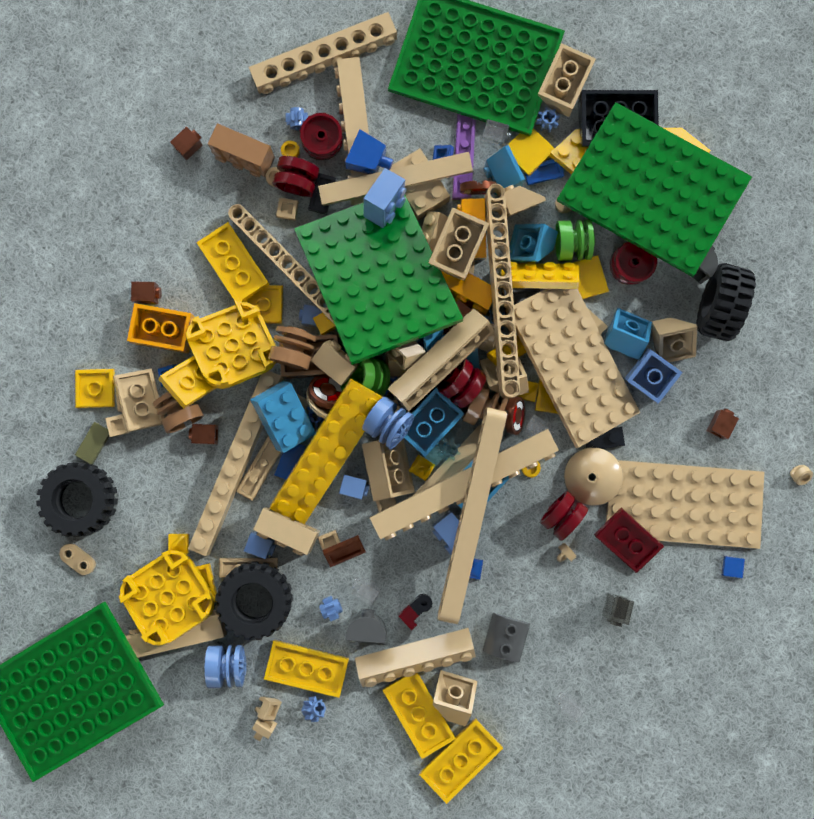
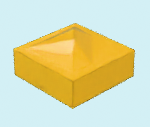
(531, 396)
(421, 467)
(178, 542)

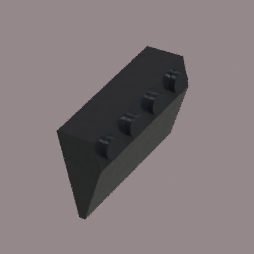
(596, 105)

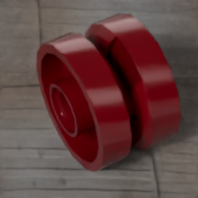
(318, 125)
(295, 176)
(623, 268)
(462, 384)
(564, 515)

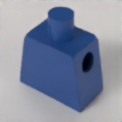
(367, 155)

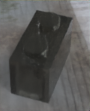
(617, 609)

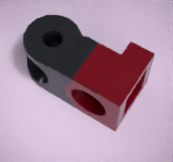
(420, 604)

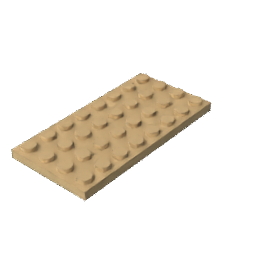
(573, 363)
(693, 503)

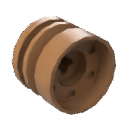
(292, 347)
(477, 407)
(175, 412)

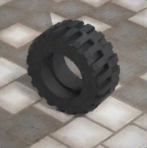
(726, 302)
(52, 505)
(240, 622)

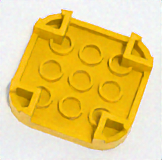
(231, 345)
(167, 597)

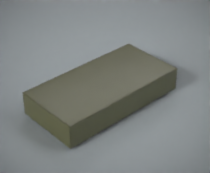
(93, 443)

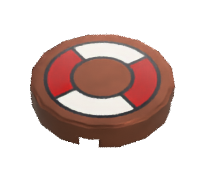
(473, 188)
(324, 391)
(515, 416)

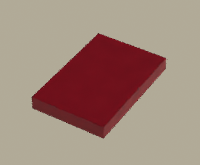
(629, 540)

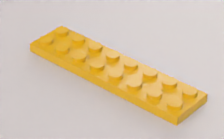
(325, 453)

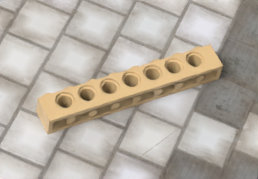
(294, 58)

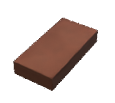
(344, 551)

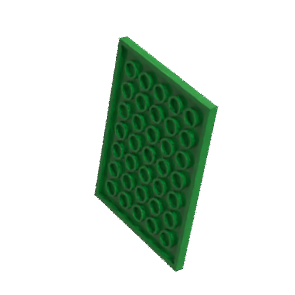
(476, 61)
(654, 189)
(377, 280)
(72, 692)

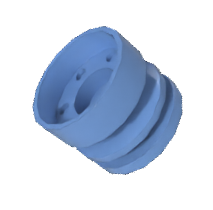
(387, 422)
(226, 666)

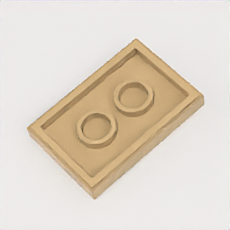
(135, 395)

